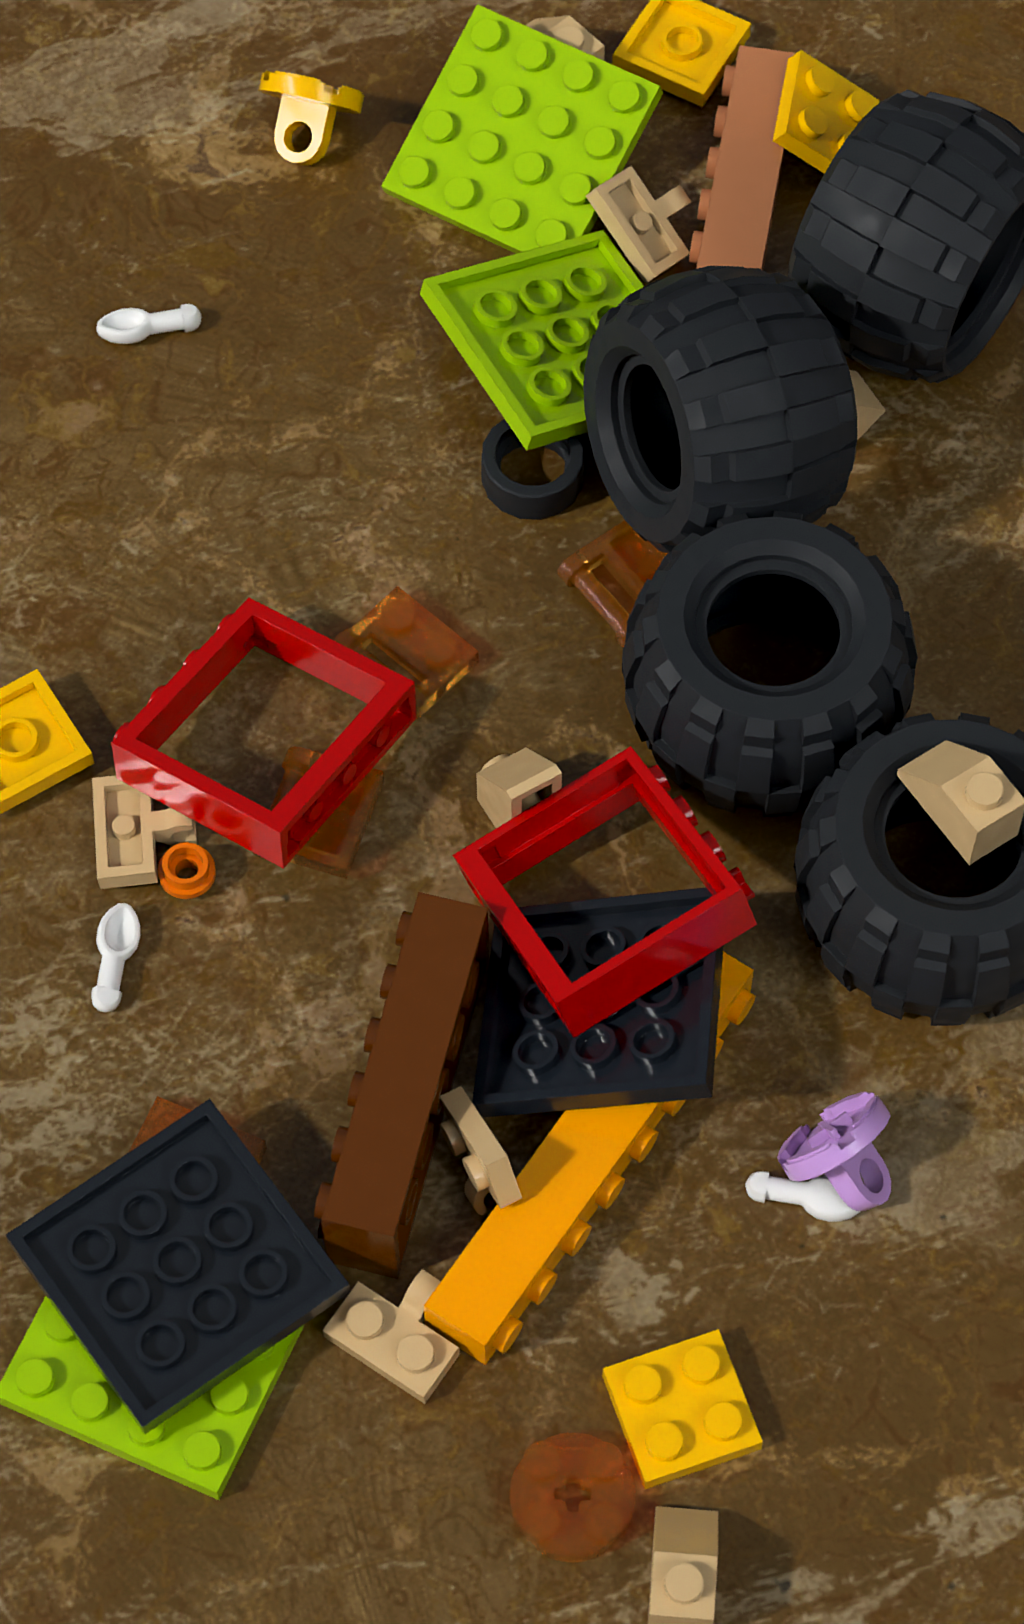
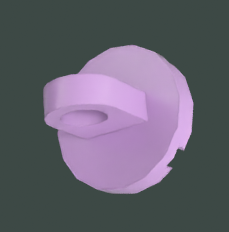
(843, 1151)

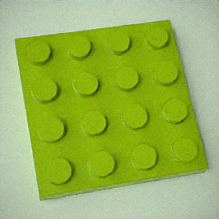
(520, 135)
(530, 327)
(196, 1447)

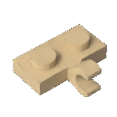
(641, 222)
(129, 831)
(485, 1158)
(394, 1337)

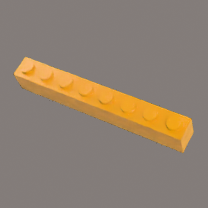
(560, 1189)

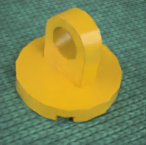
(310, 103)

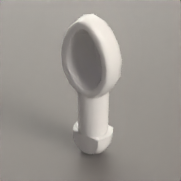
(135, 324)
(116, 941)
(815, 1196)

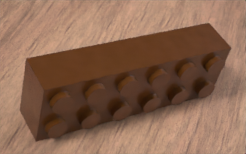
(397, 1099)

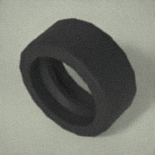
(529, 500)

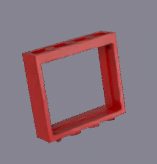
(328, 782)
(567, 817)

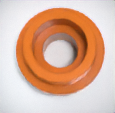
(186, 856)

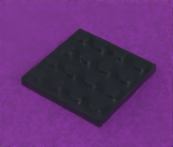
(638, 1055)
(177, 1265)

